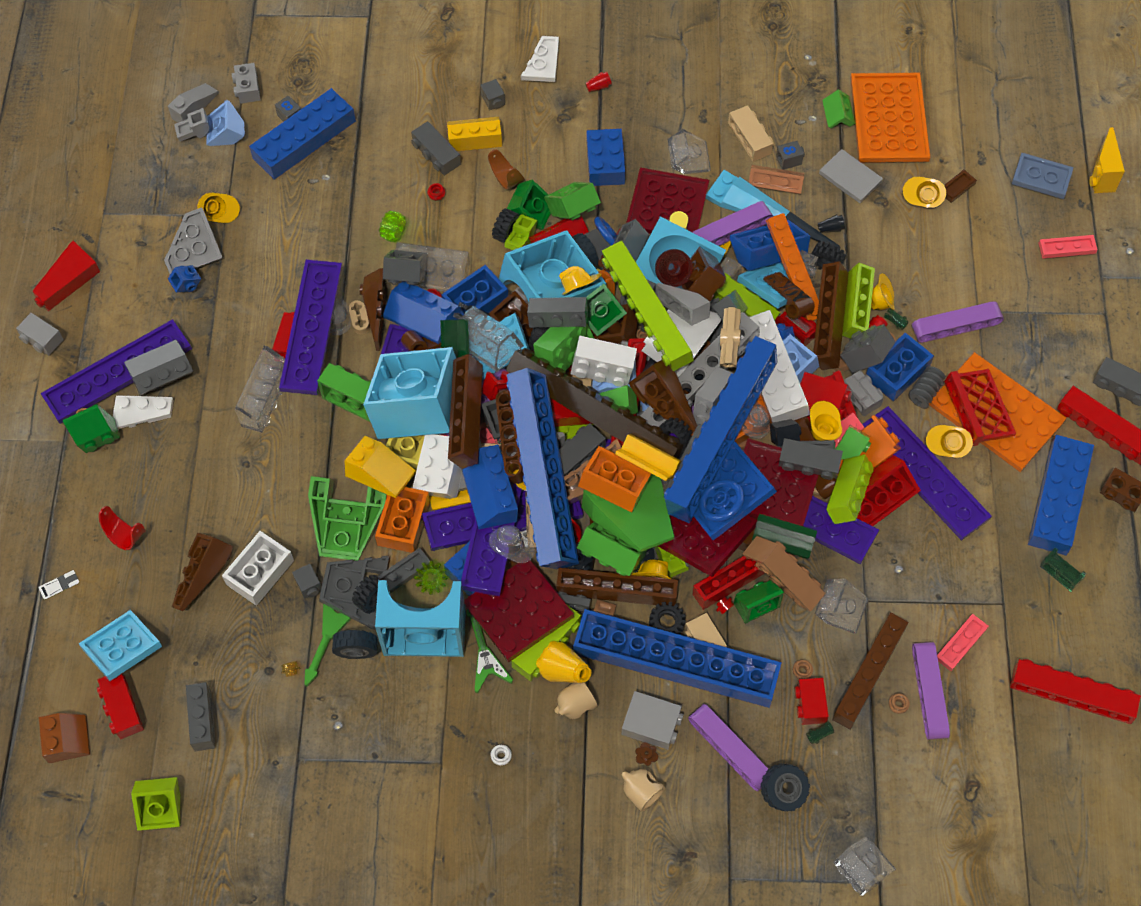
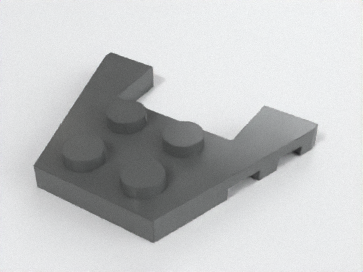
(340, 583)

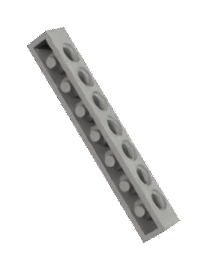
(700, 365)

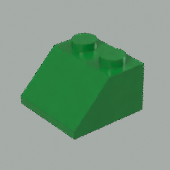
(530, 201)
(603, 309)
(92, 428)
(758, 600)

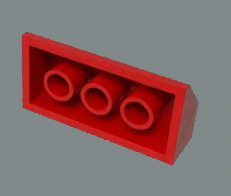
(887, 490)

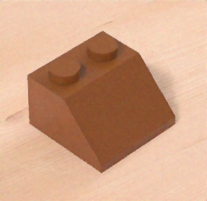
(63, 736)

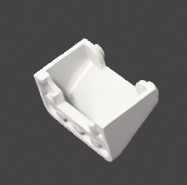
(693, 335)

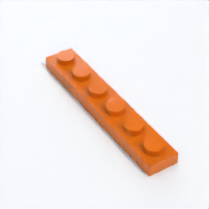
(792, 258)

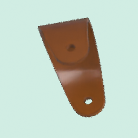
(503, 171)

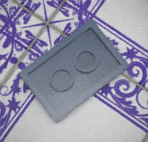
(1042, 175)

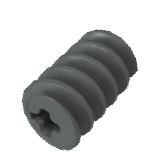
(927, 386)

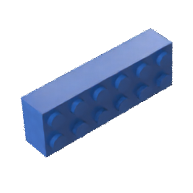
(302, 133)
(1061, 495)

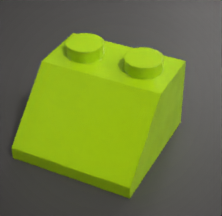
(156, 803)

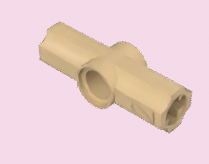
(730, 337)

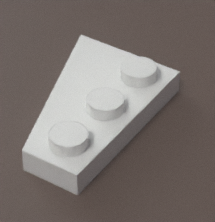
(543, 62)
(139, 409)

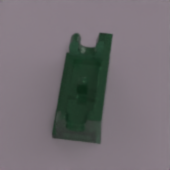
(1062, 570)

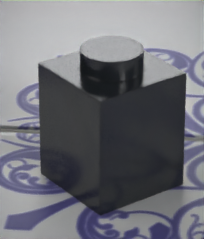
(784, 429)

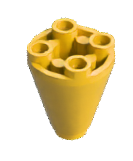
(562, 664)

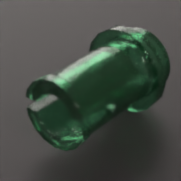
(896, 319)
(820, 732)

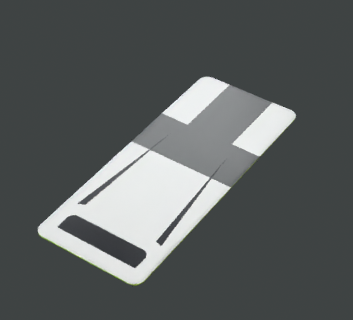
(58, 584)

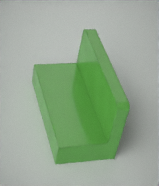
(838, 109)

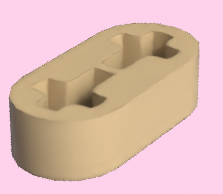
(362, 316)

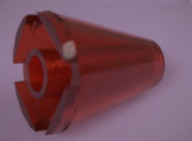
(681, 268)

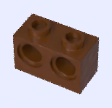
(1126, 486)

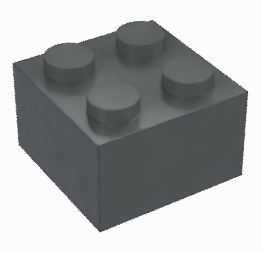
(405, 266)
(867, 348)

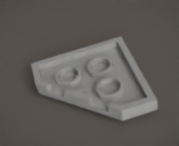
(193, 243)

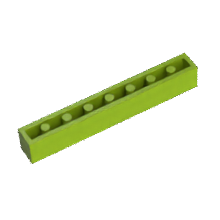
(647, 306)

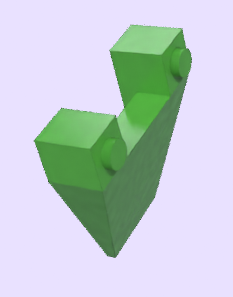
(342, 525)
(643, 527)

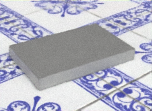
(851, 176)

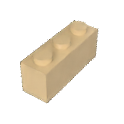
(750, 133)

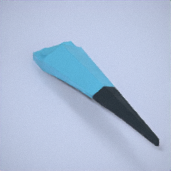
(737, 194)

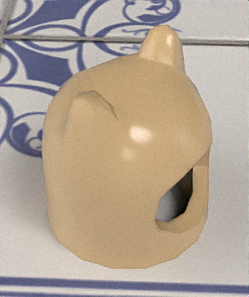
(575, 701)
(642, 788)

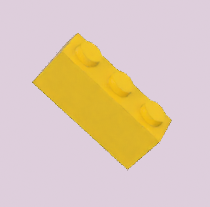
(475, 133)

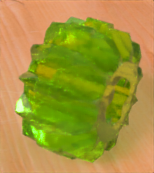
(392, 226)
(424, 576)

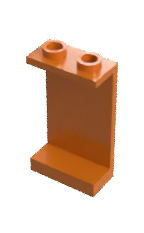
(882, 442)

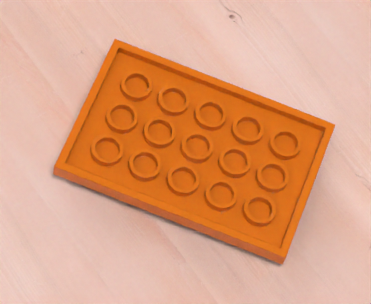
(889, 117)
(1031, 417)

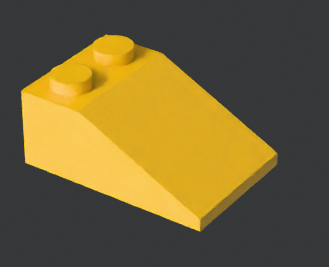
(1108, 167)
(378, 467)

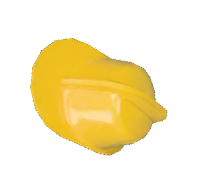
(924, 192)
(219, 207)
(576, 277)
(883, 294)
(825, 421)
(949, 441)
(653, 568)

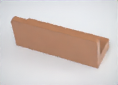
(776, 179)

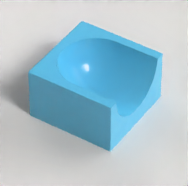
(671, 236)
(539, 264)
(411, 393)
(421, 630)

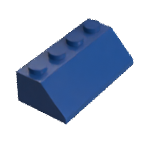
(757, 249)
(419, 310)
(490, 489)

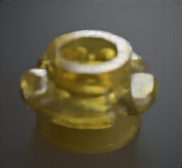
(290, 669)

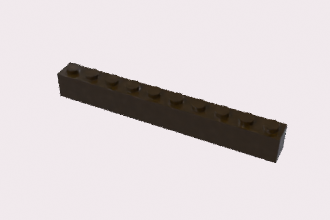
(592, 406)

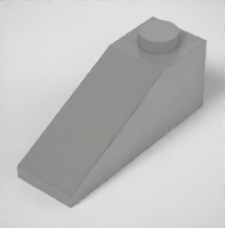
(191, 101)
(684, 303)

